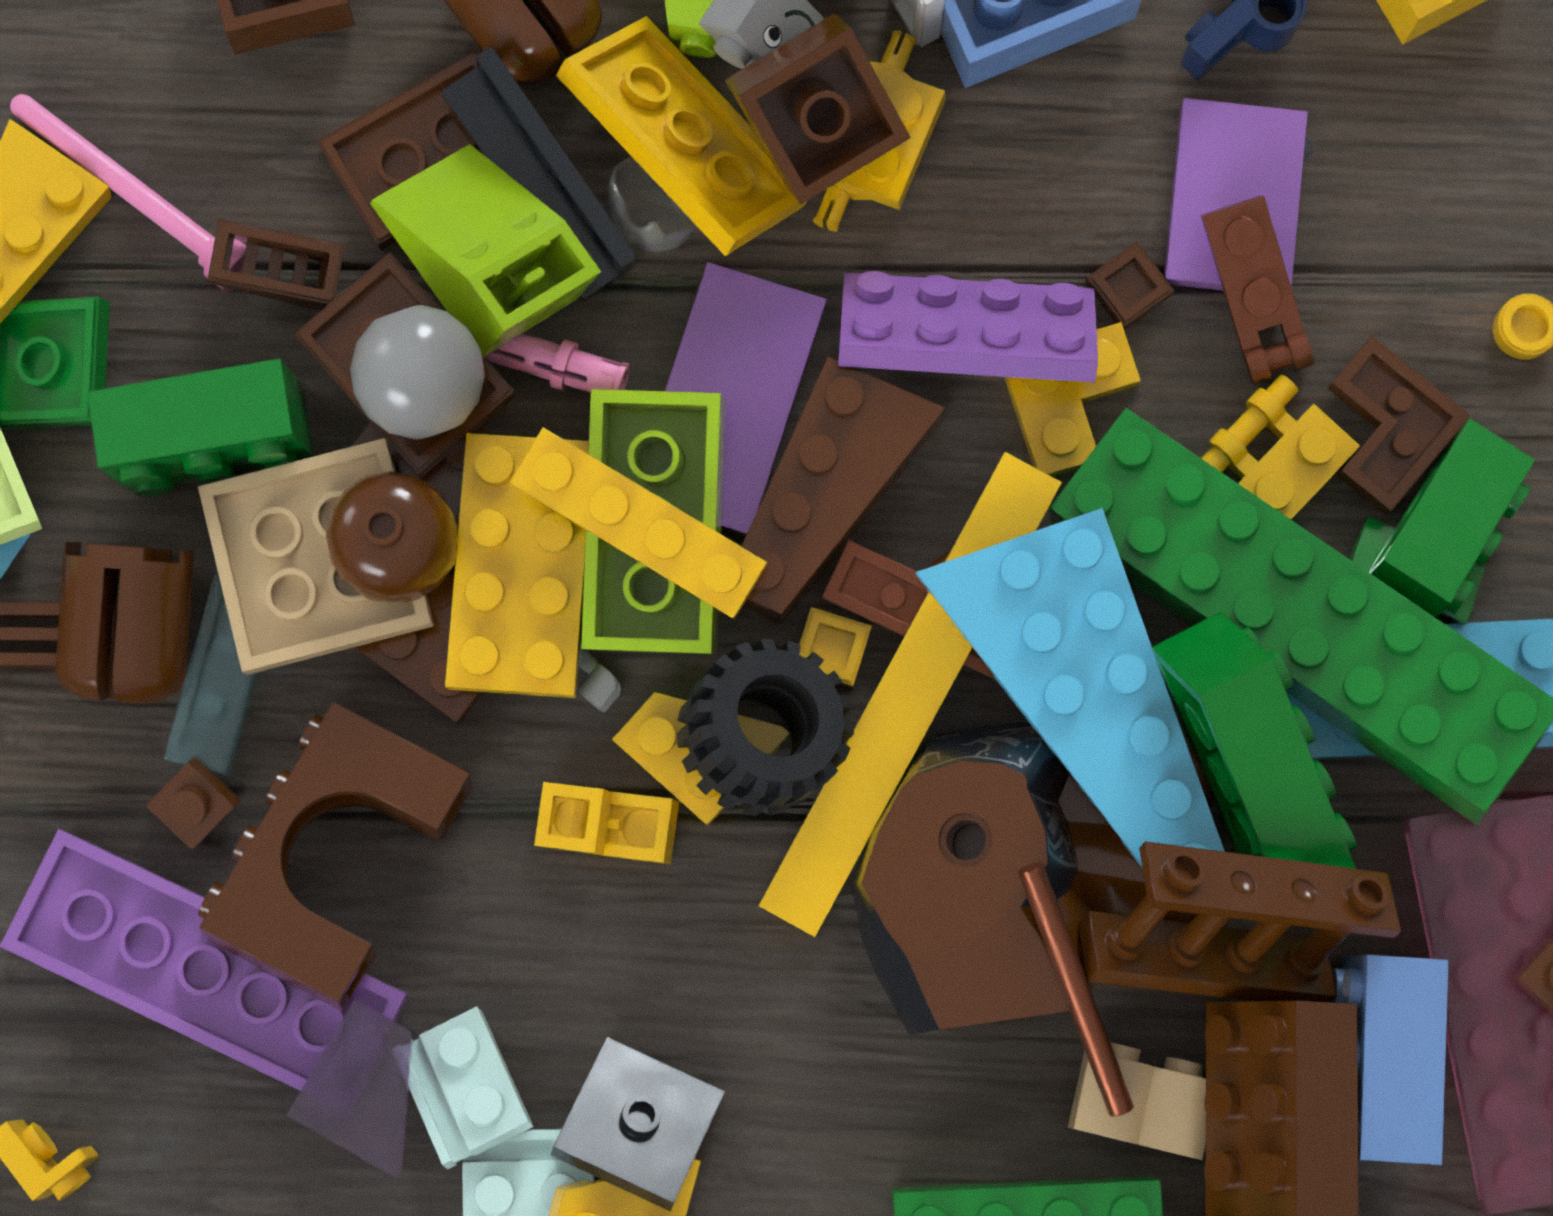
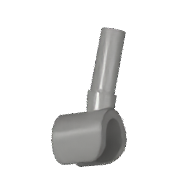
(600, 686)

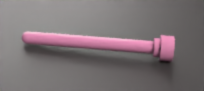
(123, 183)

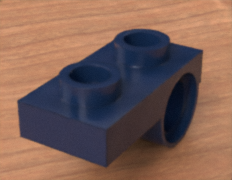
(1217, 36)

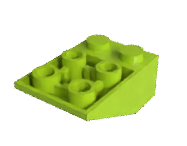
(486, 246)

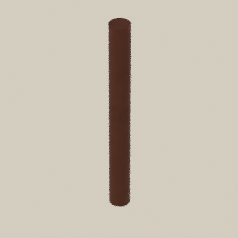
(1075, 989)

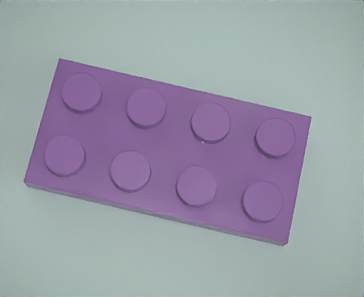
(968, 327)

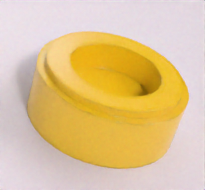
(1524, 326)

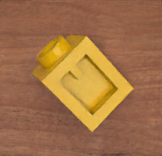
(29, 1155)

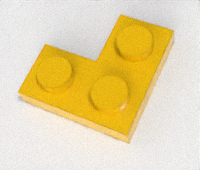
(1053, 410)

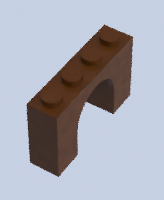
(341, 766)

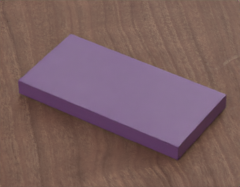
(752, 348)

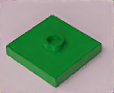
(51, 360)

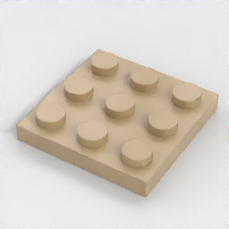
(277, 563)

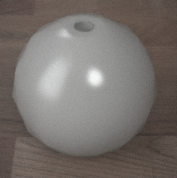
(417, 372)

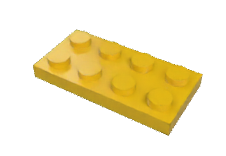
(681, 133)
(513, 581)

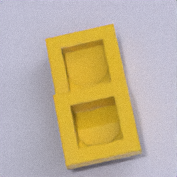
(606, 823)

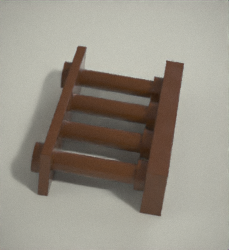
(1234, 962)

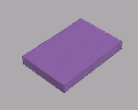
(1224, 159)

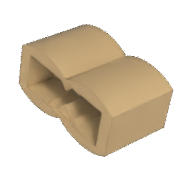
(1166, 1103)

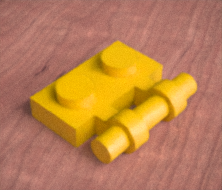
(1297, 464)

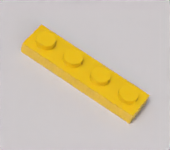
(638, 523)

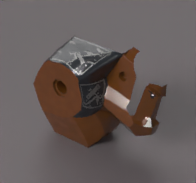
(944, 886)

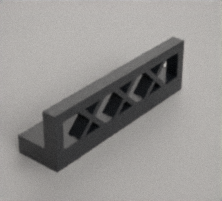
(520, 143)

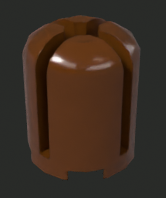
(521, 41)
(123, 622)

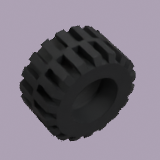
(800, 695)

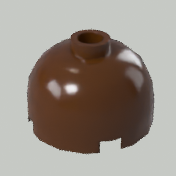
(392, 537)

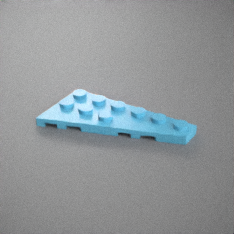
(1077, 662)

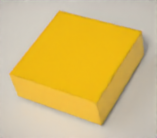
(836, 641)

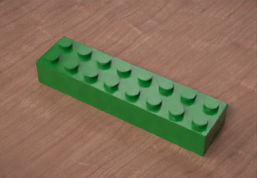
(1348, 639)

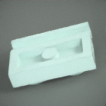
(464, 1088)
(516, 1176)

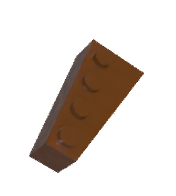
(832, 474)

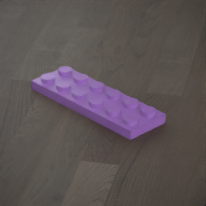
(143, 948)

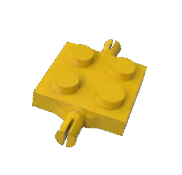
(890, 175)

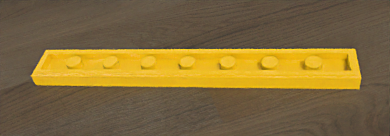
(897, 715)

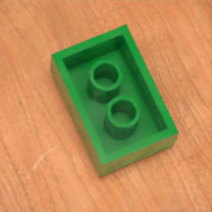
(200, 426)

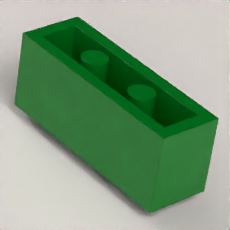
(1454, 520)

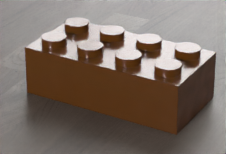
(1281, 1109)

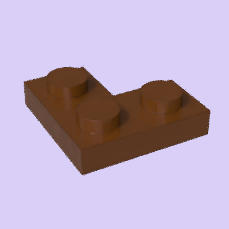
(1409, 418)

